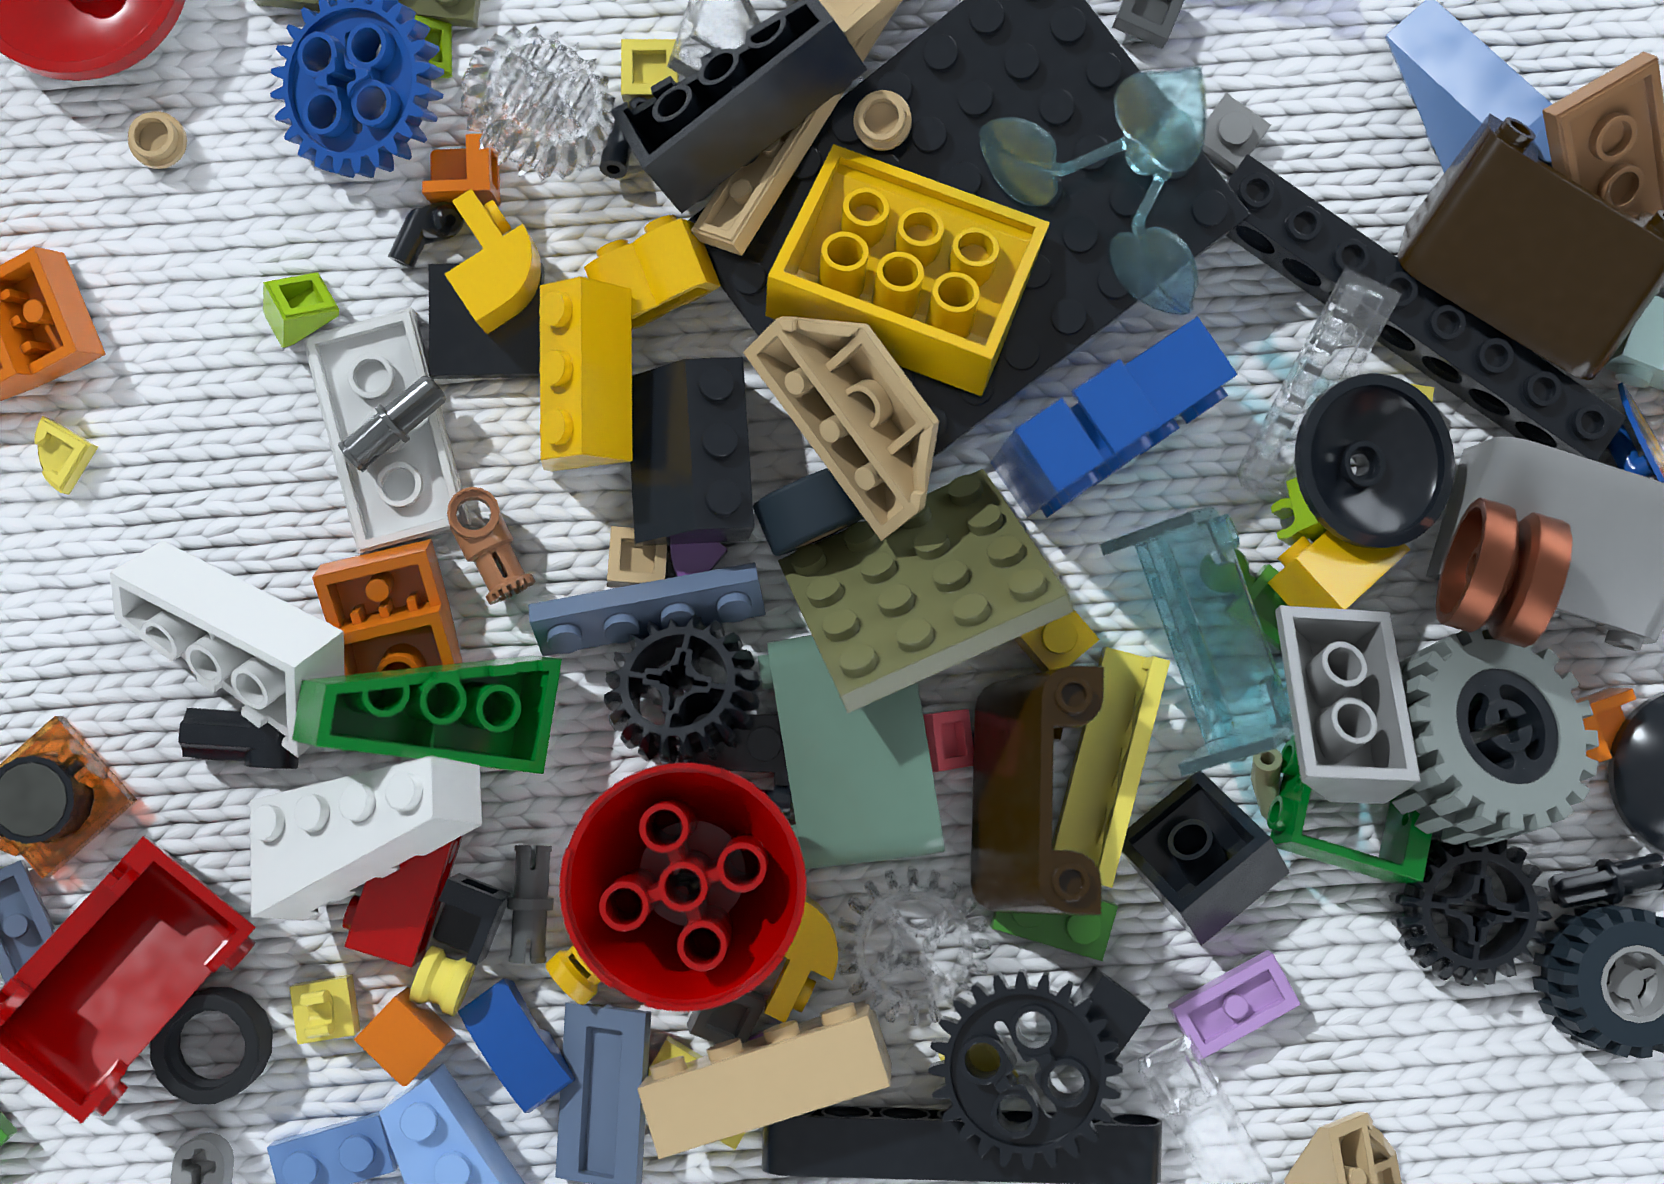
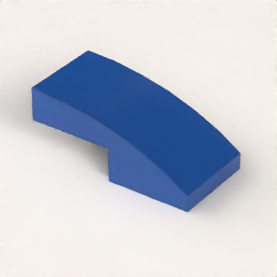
(515, 1047)

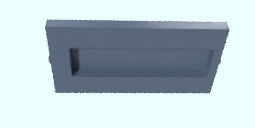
(601, 1110)

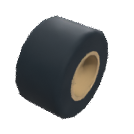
(805, 512)

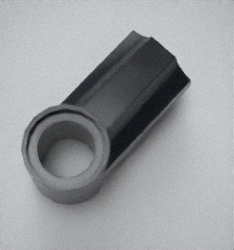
(230, 736)

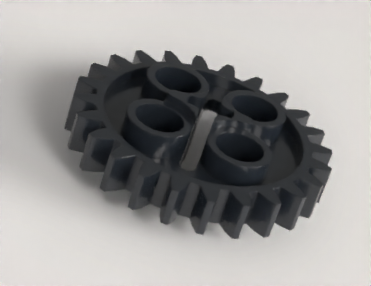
(979, 1093)

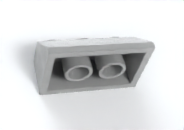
(1347, 703)

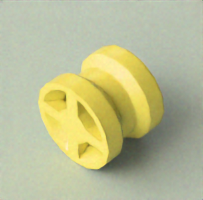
(442, 980)

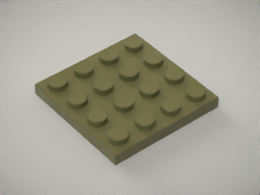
(926, 594)

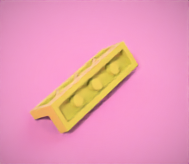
(1111, 761)

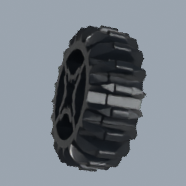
(643, 678)
(1471, 929)

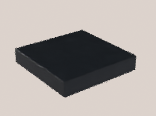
(464, 350)

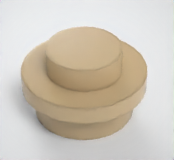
(882, 120)
(157, 139)

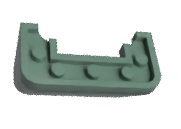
(854, 777)

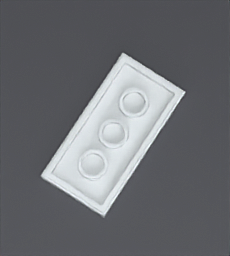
(411, 484)

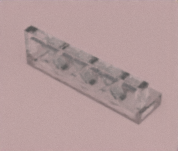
(1330, 354)

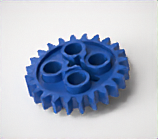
(357, 85)

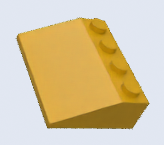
(912, 261)

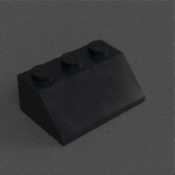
(691, 453)

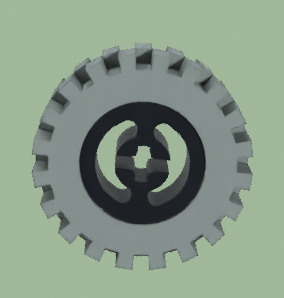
(1509, 780)

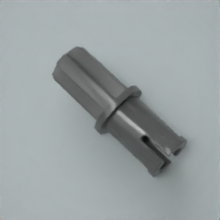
(392, 423)

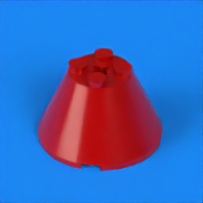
(659, 934)

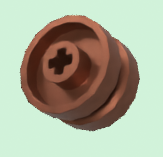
(1504, 572)

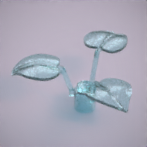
(1163, 135)

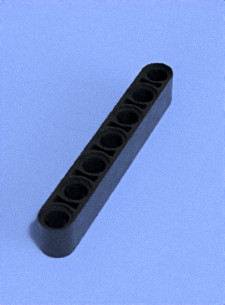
(924, 1147)

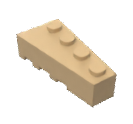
(765, 1079)

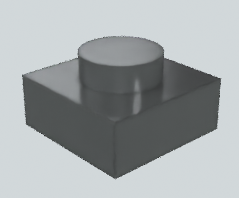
(1148, 19)
(728, 1020)

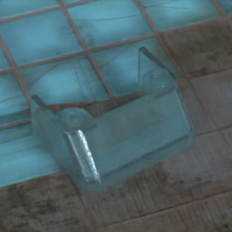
(1213, 635)

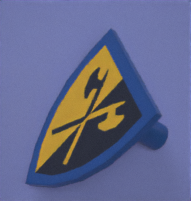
(1623, 449)

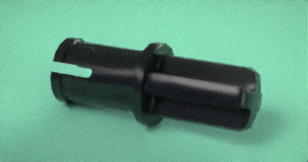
(1607, 881)

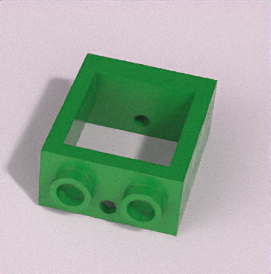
(1402, 847)

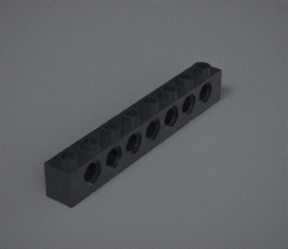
(1424, 328)

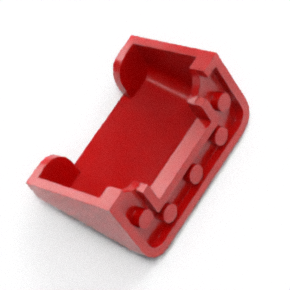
(115, 978)

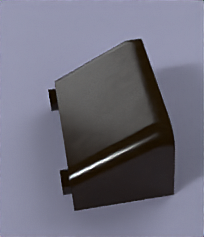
(1534, 251)
(1014, 794)

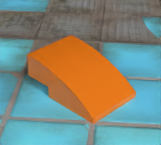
(42, 322)
(389, 609)

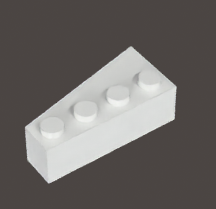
(227, 633)
(342, 832)

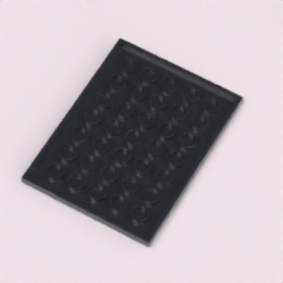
(985, 64)

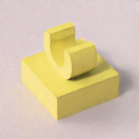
(324, 1009)

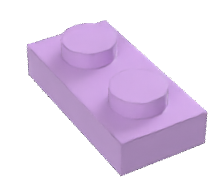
(1235, 1003)

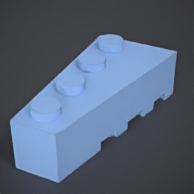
(442, 1136)

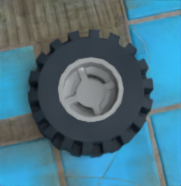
(1606, 979)

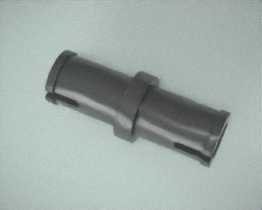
(530, 904)

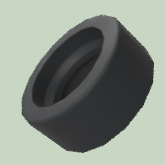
(177, 1074)

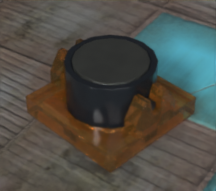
(53, 795)

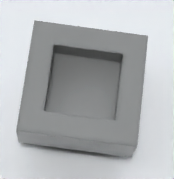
(1232, 133)

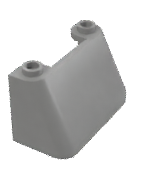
(1612, 520)

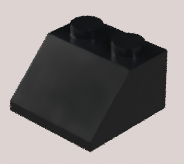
(1203, 856)

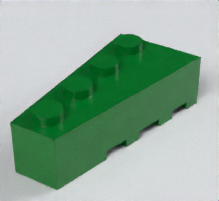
(461, 712)

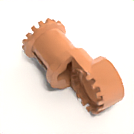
(489, 543)

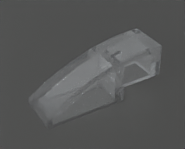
(1202, 1115)

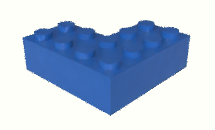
(1115, 419)

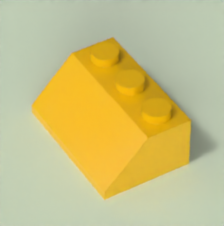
(585, 374)

